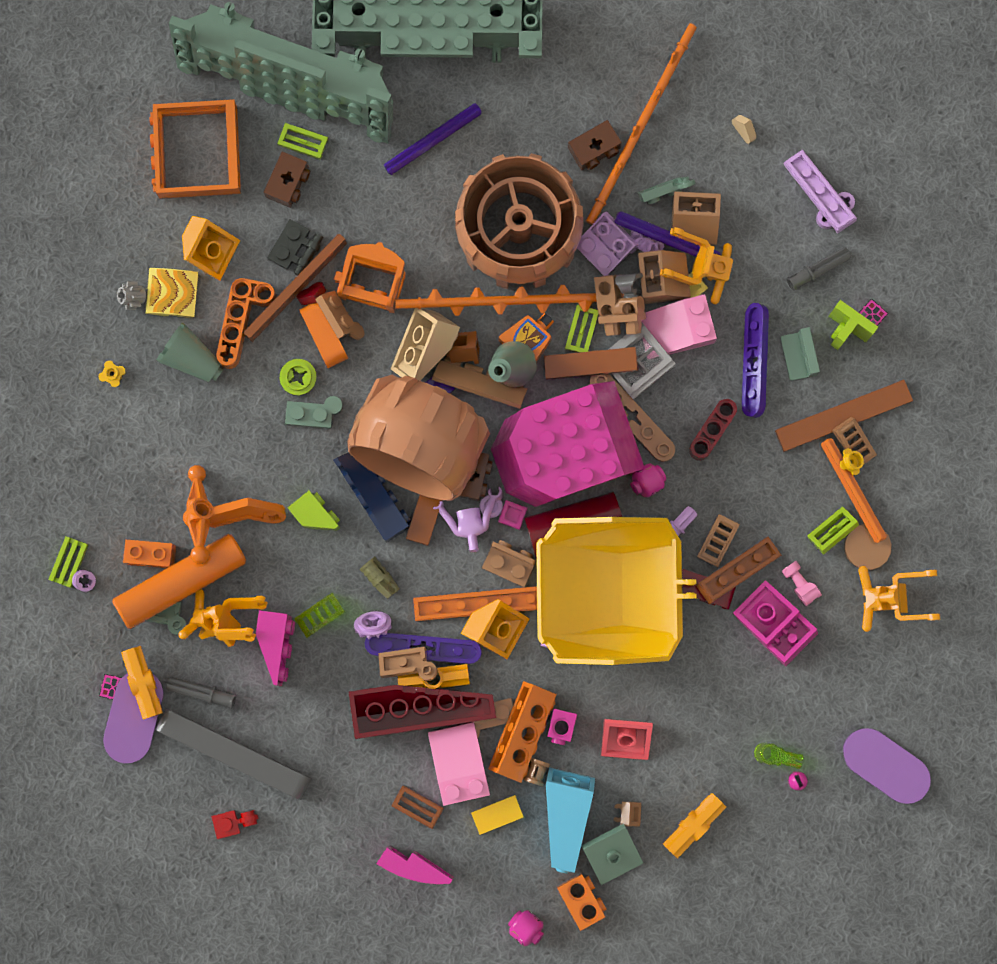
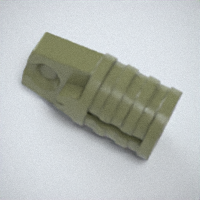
(379, 577)

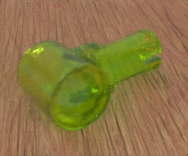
(778, 756)

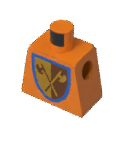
(530, 333)

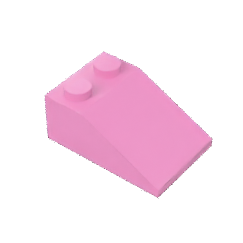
(682, 325)
(458, 763)

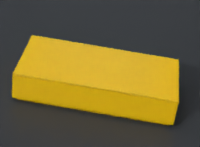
(497, 814)

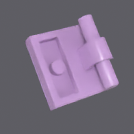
(606, 244)

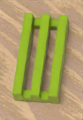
(318, 155)
(576, 348)
(825, 547)
(62, 552)

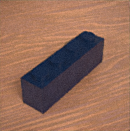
(373, 497)

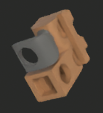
(617, 309)

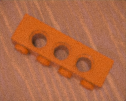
(518, 720)

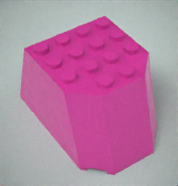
(566, 445)

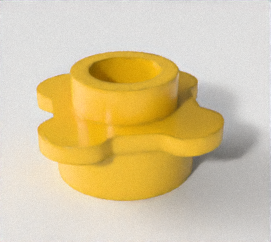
(115, 379)
(856, 458)

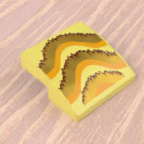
(171, 292)

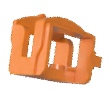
(376, 258)

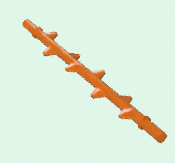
(644, 118)
(499, 302)

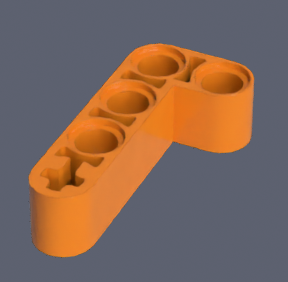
(240, 324)

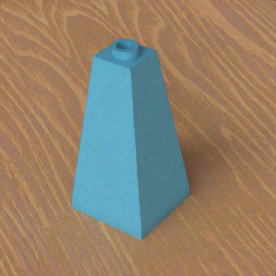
(568, 809)

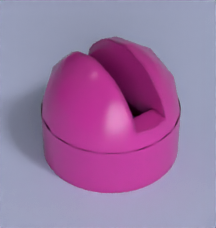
(793, 783)

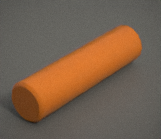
(178, 582)

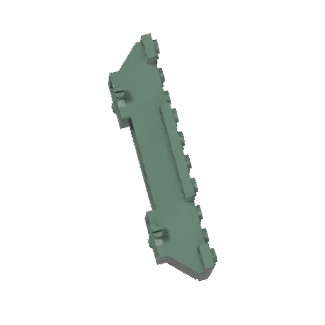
(429, 27)
(284, 70)

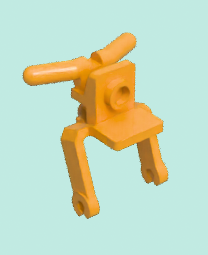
(705, 264)
(890, 597)
(218, 620)

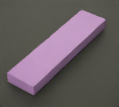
(820, 191)

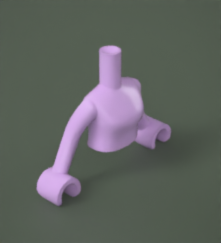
(470, 521)

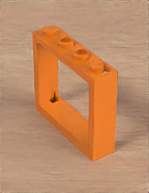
(157, 142)

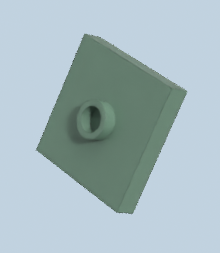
(612, 854)

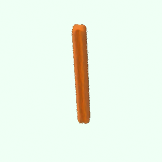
(854, 492)

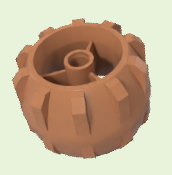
(513, 176)
(418, 437)

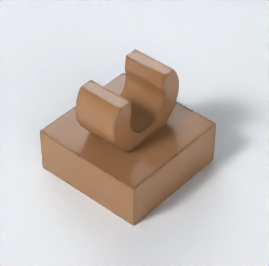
(629, 813)

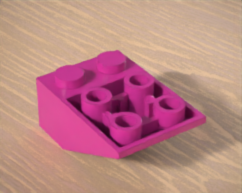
(273, 637)

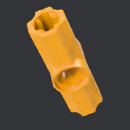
(449, 677)
(141, 682)
(694, 825)

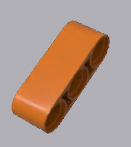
(323, 335)

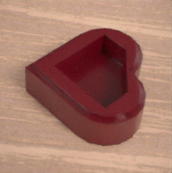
(309, 295)

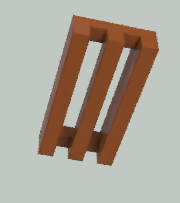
(400, 797)

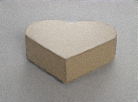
(745, 128)

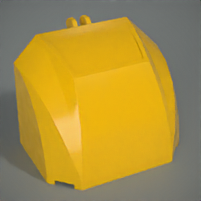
(610, 590)

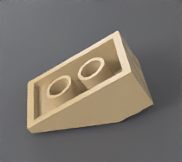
(424, 343)

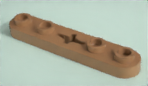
(648, 432)

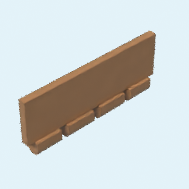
(473, 381)

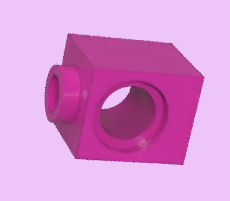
(569, 718)

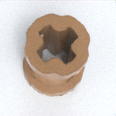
(540, 773)

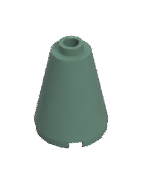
(190, 355)
(513, 364)

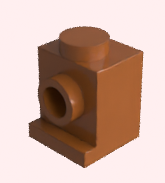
(465, 348)

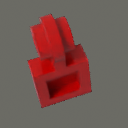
(228, 824)

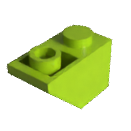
(312, 515)

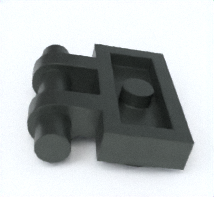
(289, 244)

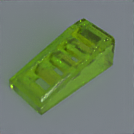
(315, 608)

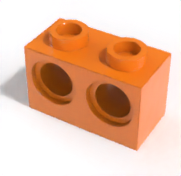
(149, 554)
(576, 904)

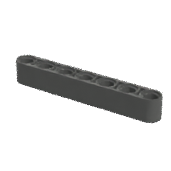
(233, 754)

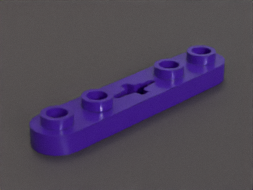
(755, 373)
(446, 648)

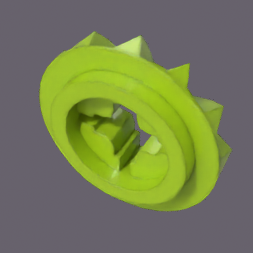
(300, 366)

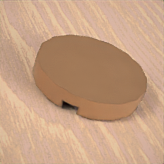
(863, 551)

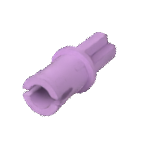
(683, 520)

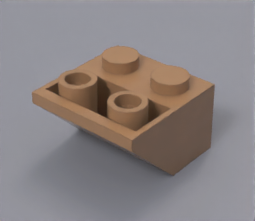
(697, 214)
(658, 288)

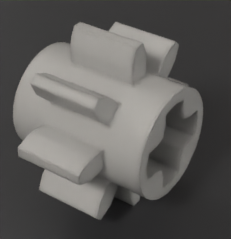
(131, 295)

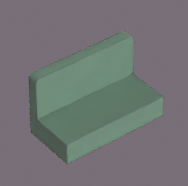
(800, 354)

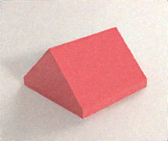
(626, 739)

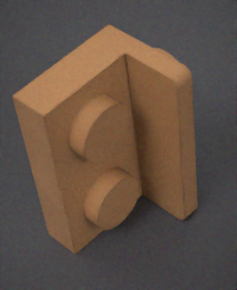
(508, 563)

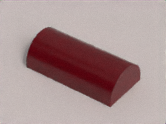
(599, 506)

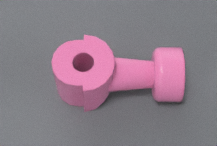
(805, 591)

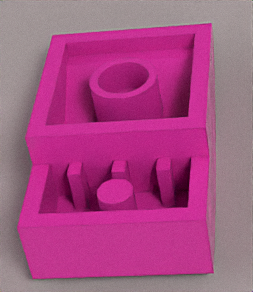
(775, 623)
(413, 868)

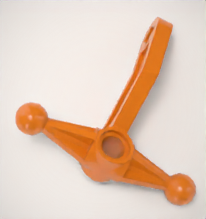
(202, 515)

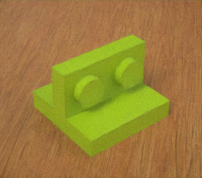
(850, 322)

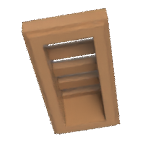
(847, 425)
(726, 522)

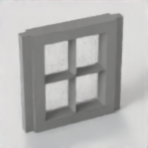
(651, 359)

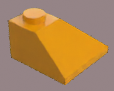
(208, 246)
(496, 627)

